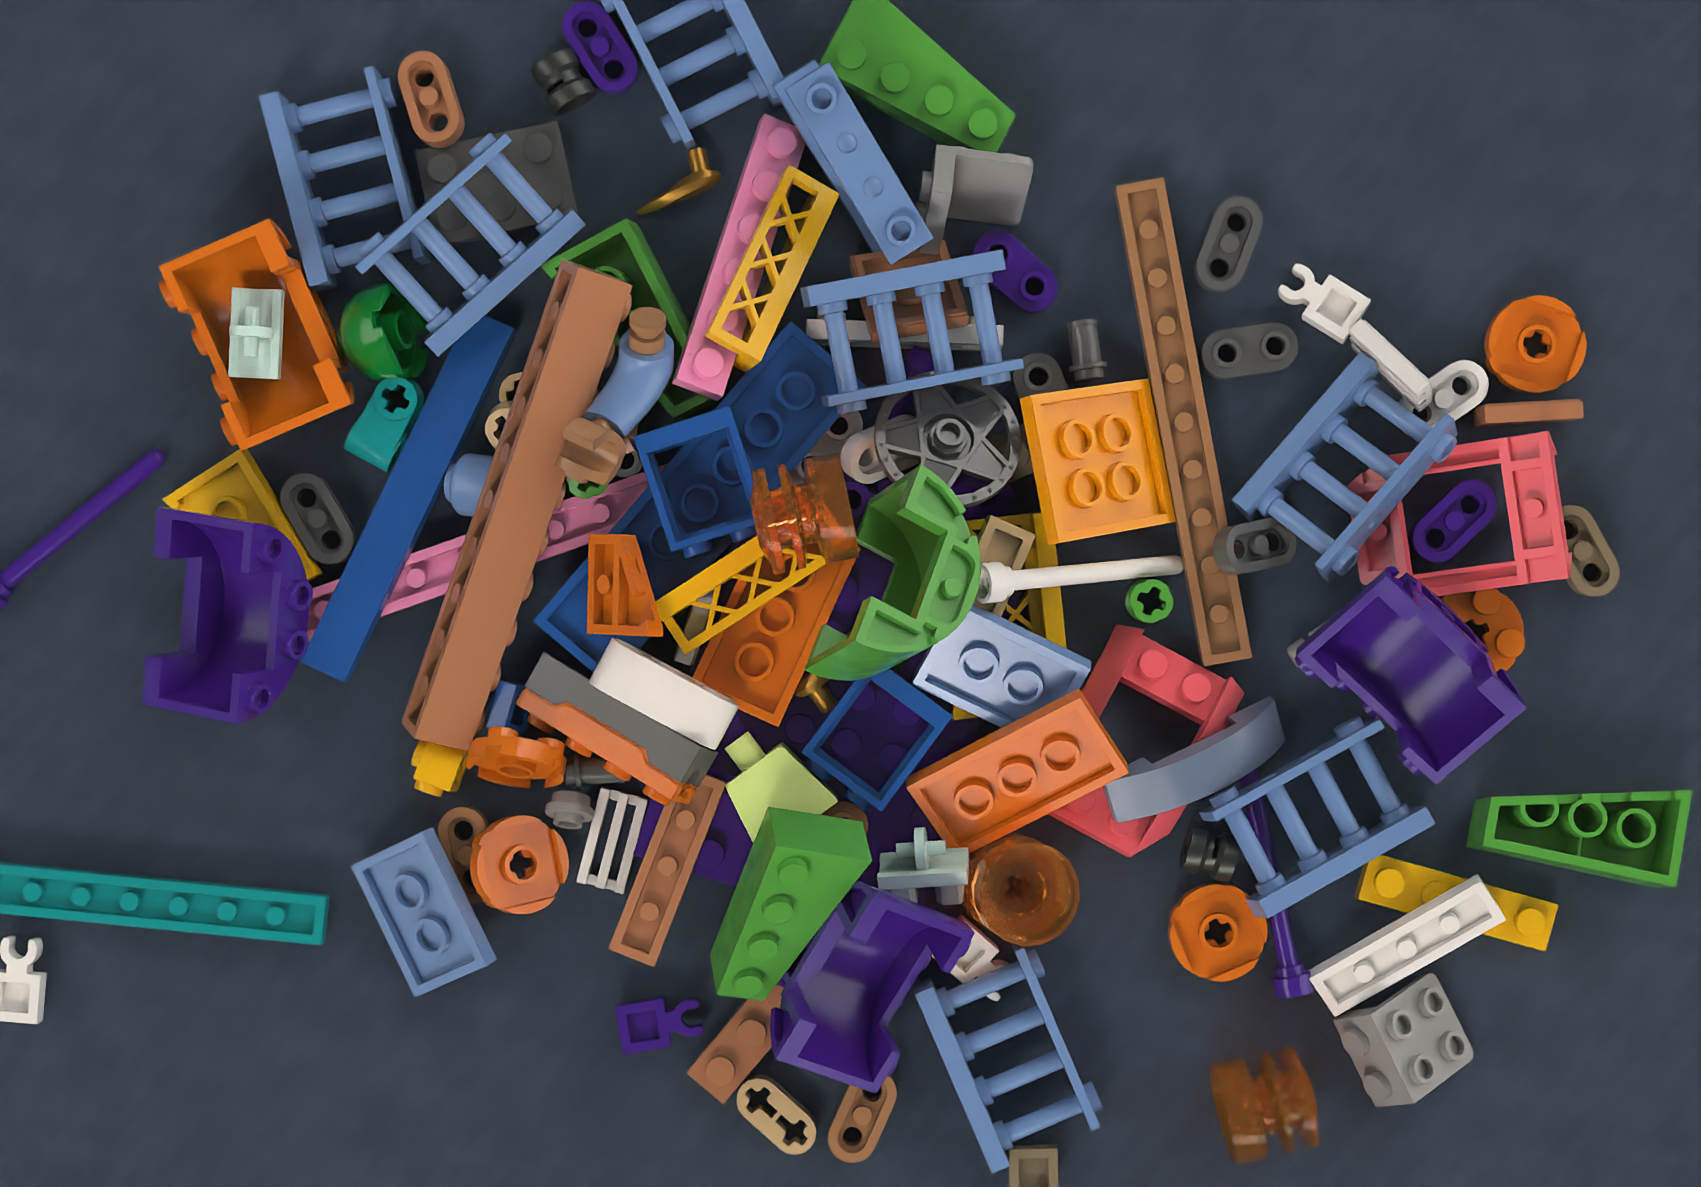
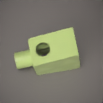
(773, 781)

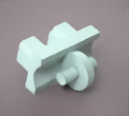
(256, 333)
(925, 865)

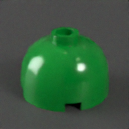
(381, 334)

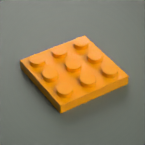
(1097, 460)

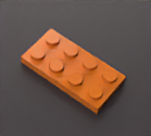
(767, 650)
(1017, 773)

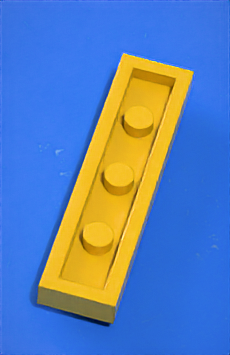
(1410, 885)

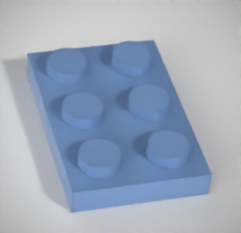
(998, 669)
(424, 912)

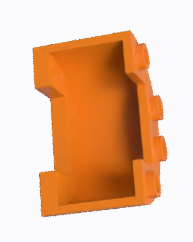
(311, 359)

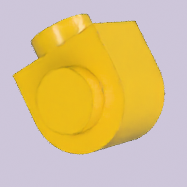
(438, 768)

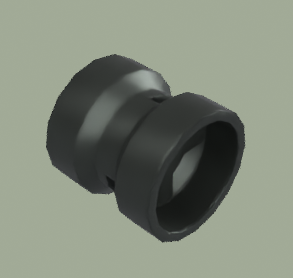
(563, 82)
(1209, 853)

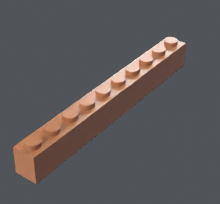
(515, 507)

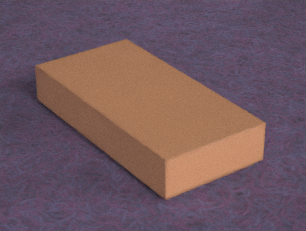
(1528, 412)

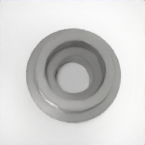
(569, 809)

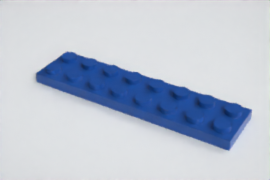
(778, 422)

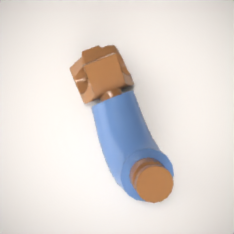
(633, 388)

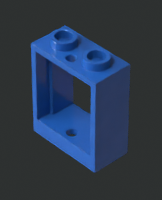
(682, 434)
(859, 790)

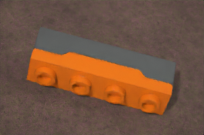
(630, 741)

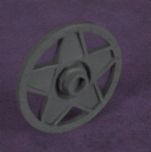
(951, 437)

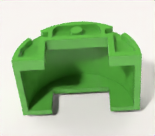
(929, 589)

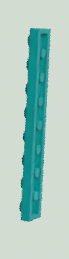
(163, 903)

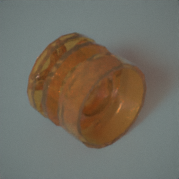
(804, 513)
(1043, 896)
(1264, 1105)

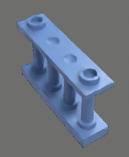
(739, 39)
(852, 160)
(299, 167)
(479, 291)
(880, 292)
(1329, 423)
(1356, 842)
(979, 1092)

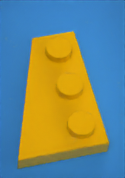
(241, 492)

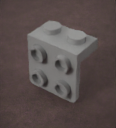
(973, 188)
(1405, 1043)

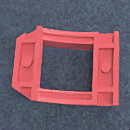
(1532, 512)
(1169, 681)

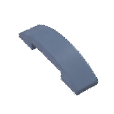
(1199, 768)

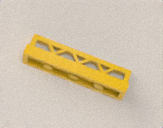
(782, 270)
(714, 577)

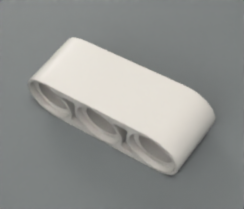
(664, 693)

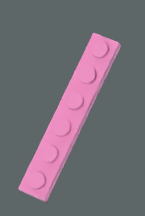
(704, 363)

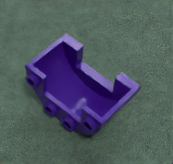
(239, 617)
(1415, 671)
(854, 982)

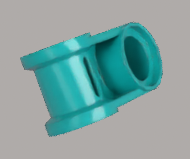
(380, 430)

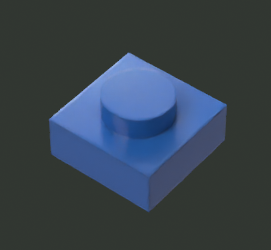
(503, 709)

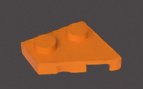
(619, 589)

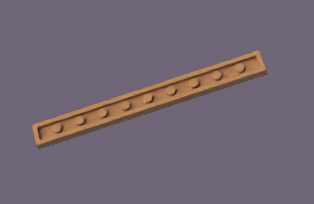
(1181, 417)

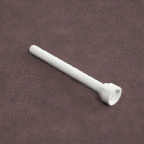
(1001, 581)

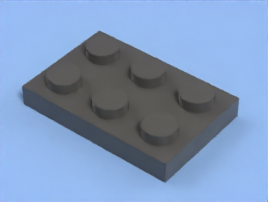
(534, 152)

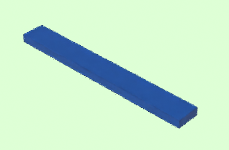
(407, 499)

